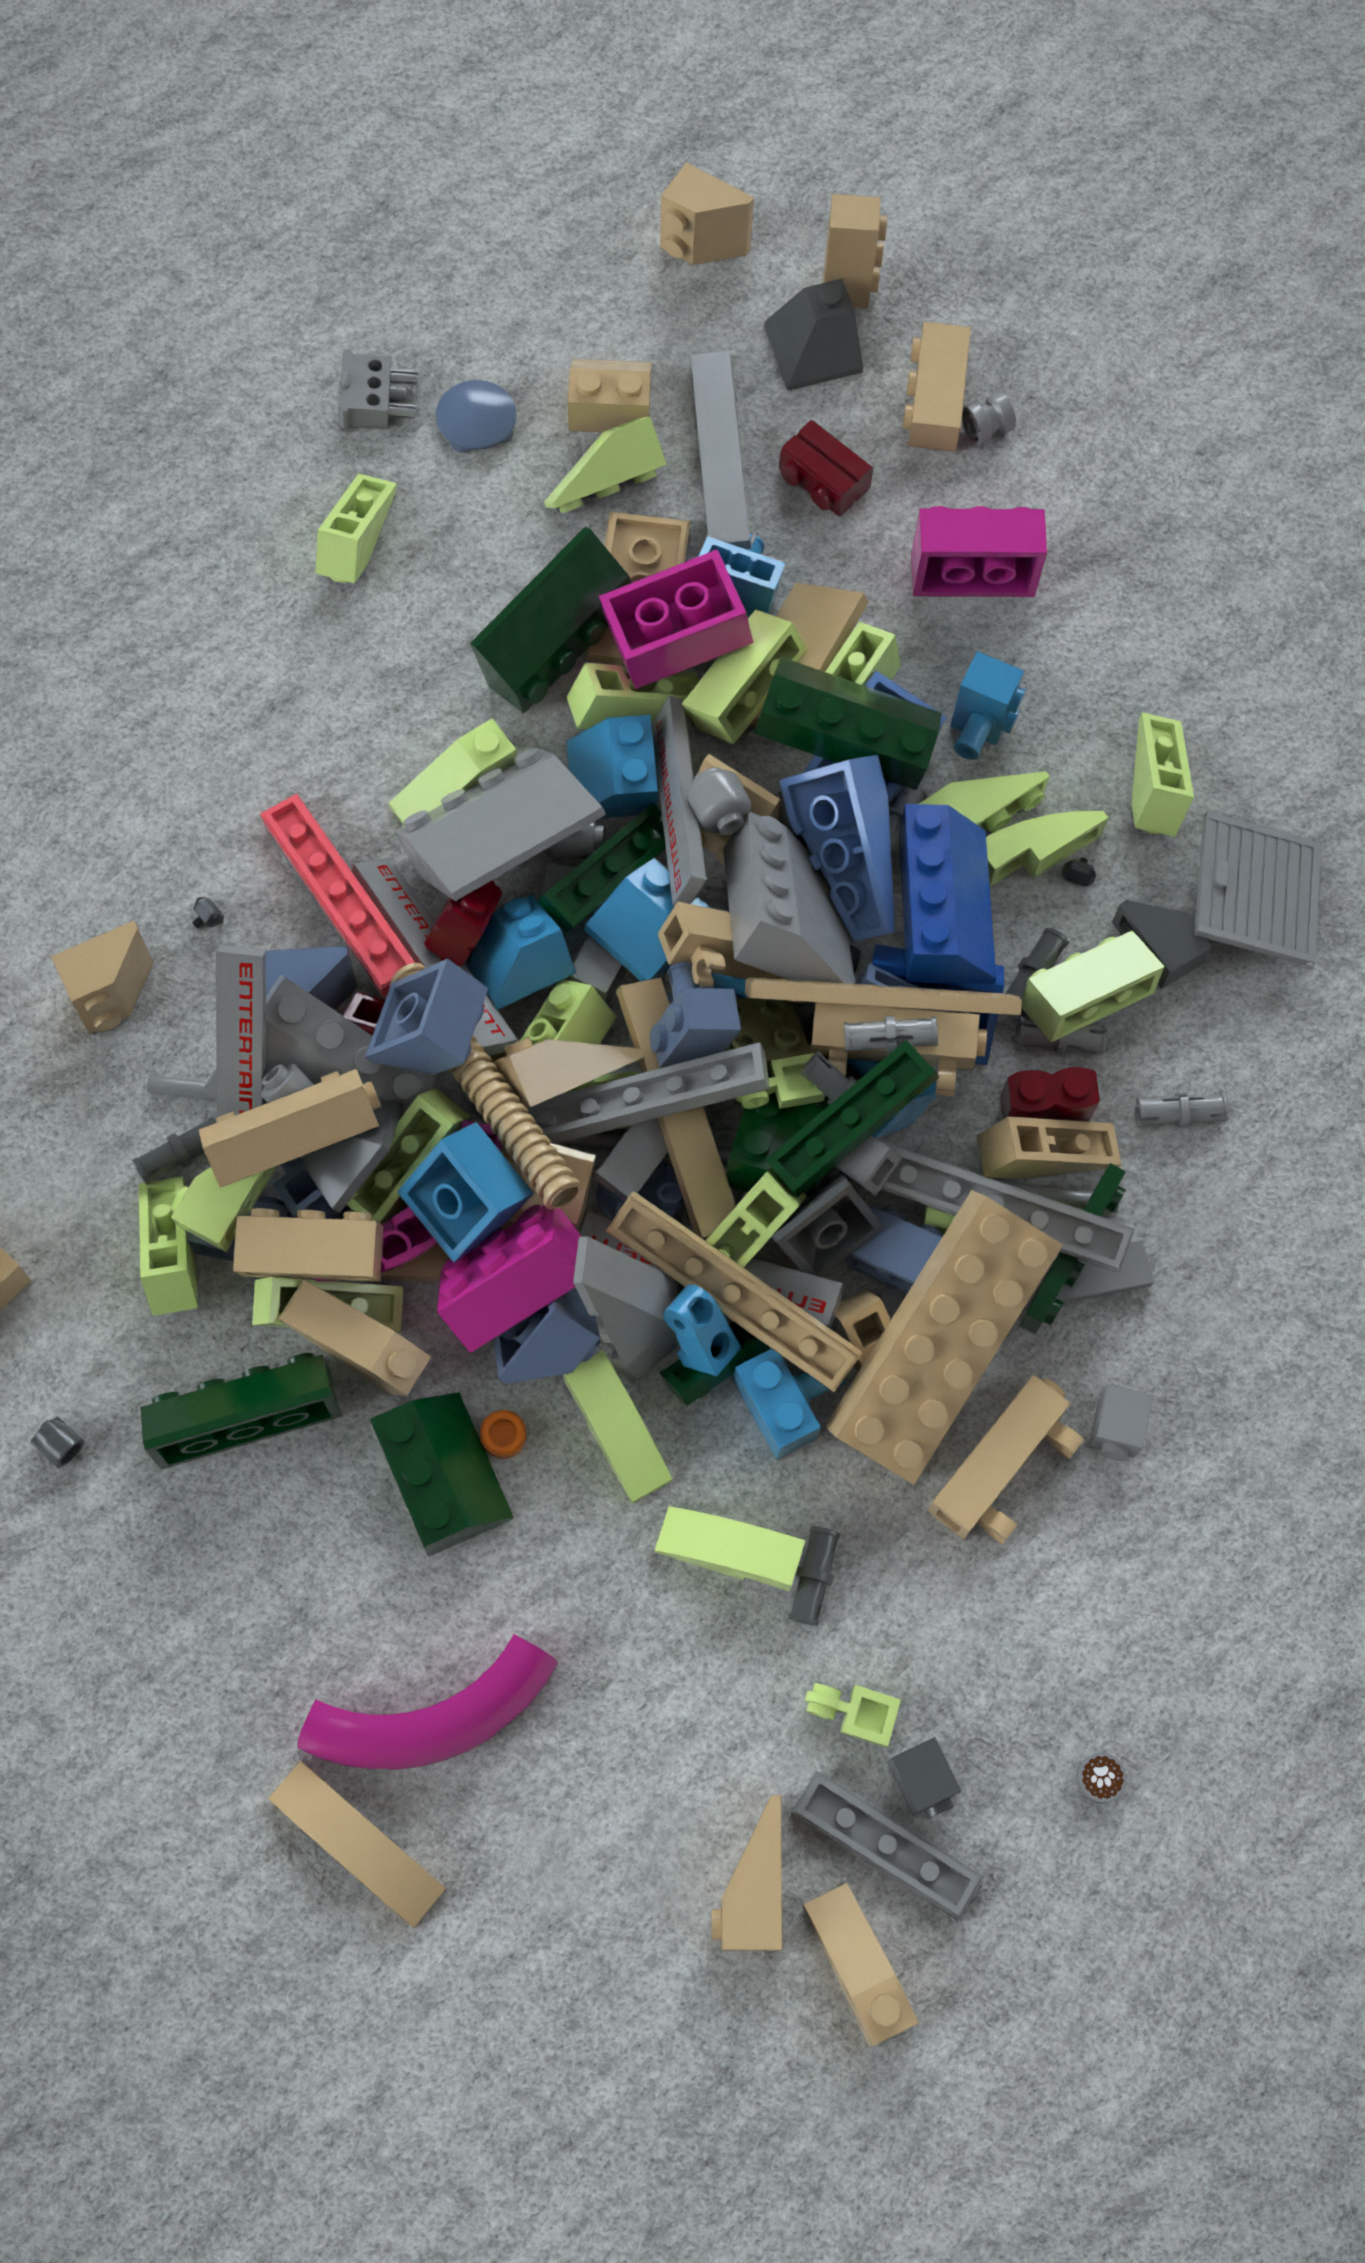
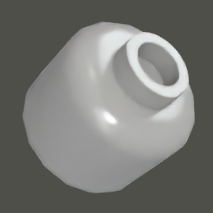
(719, 801)

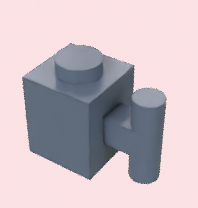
(301, 1192)

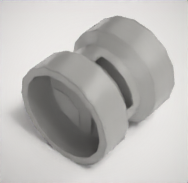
(986, 419)

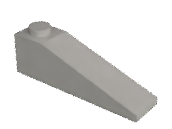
(628, 1303)

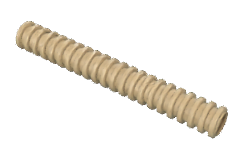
(512, 1122)

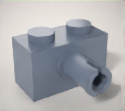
(695, 1022)

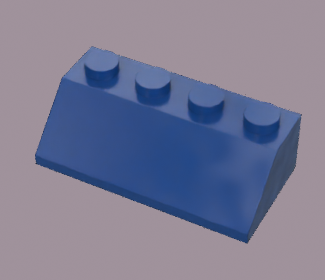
(945, 897)

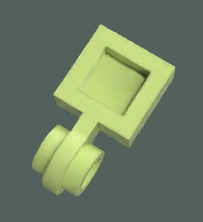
(787, 1083)
(867, 1714)

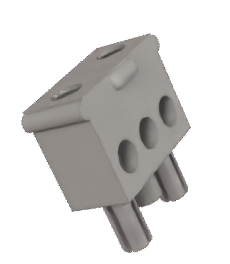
(367, 391)

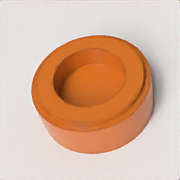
(503, 1434)

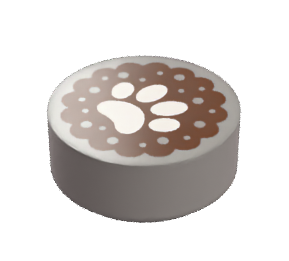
(1101, 1778)

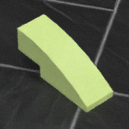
(1041, 842)
(617, 1427)
(730, 1547)

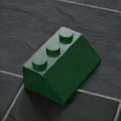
(441, 1470)

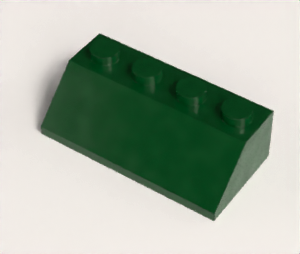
(549, 622)
(848, 722)
(239, 1410)

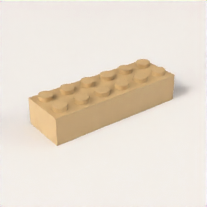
(943, 1336)

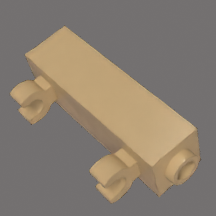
(704, 939)
(957, 1046)
(289, 1127)
(1000, 1455)

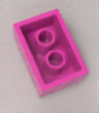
(978, 552)
(676, 619)
(509, 1276)

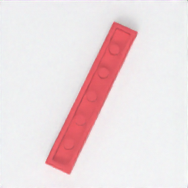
(337, 891)

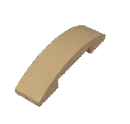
(357, 1844)

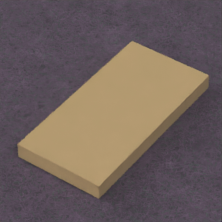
(642, 548)
(823, 621)

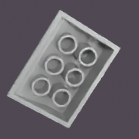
(497, 823)
(783, 906)
(323, 1041)

